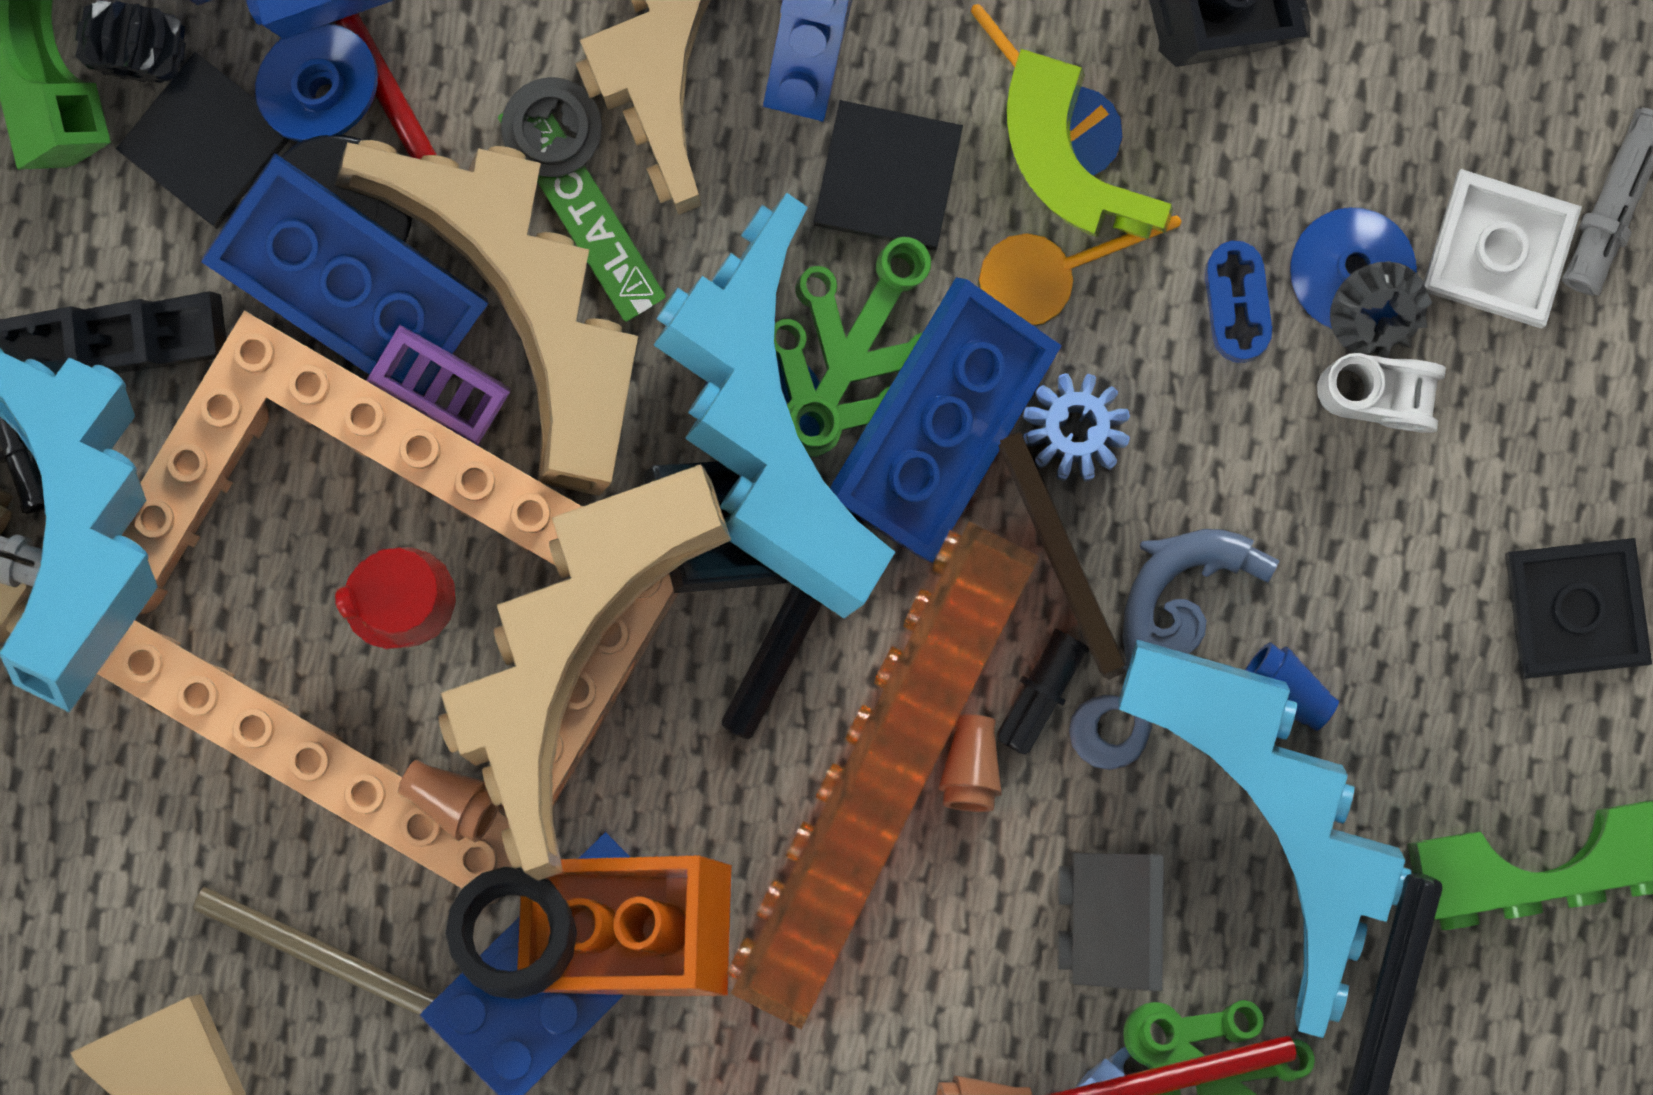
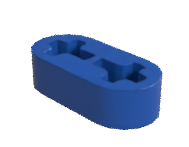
(1253, 299)

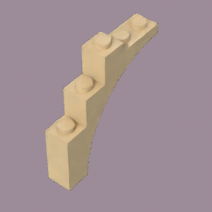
(648, 65)
(486, 215)
(550, 634)

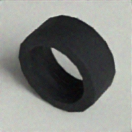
(468, 907)

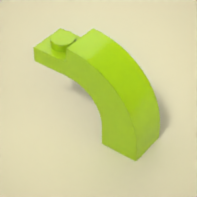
(1039, 125)

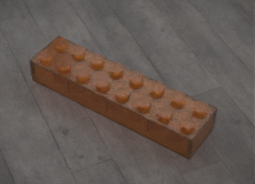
(883, 775)

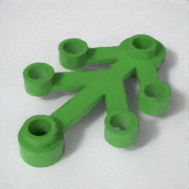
(846, 356)
(1197, 1028)

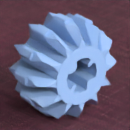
(1095, 437)

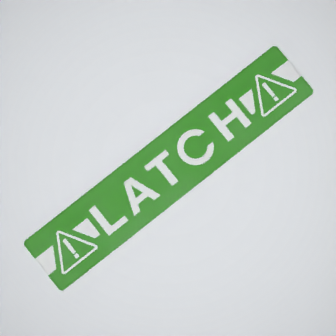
(597, 228)

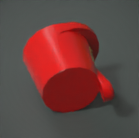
(397, 598)

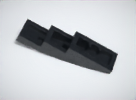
(121, 334)

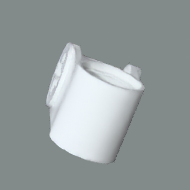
(1395, 391)

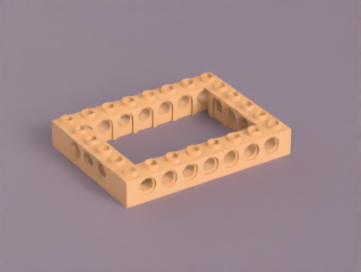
(183, 486)

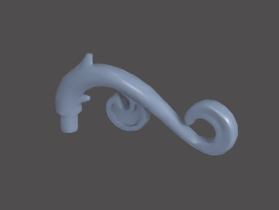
(1170, 557)

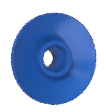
(304, 63)
(1324, 246)

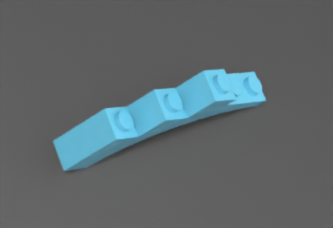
(780, 502)
(89, 574)
(1336, 874)

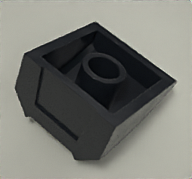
(1223, 29)

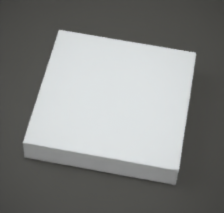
(1501, 248)

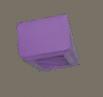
(472, 377)

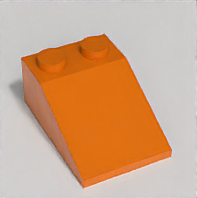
(639, 926)

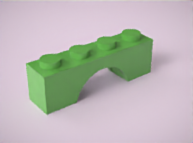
(46, 108)
(1480, 880)

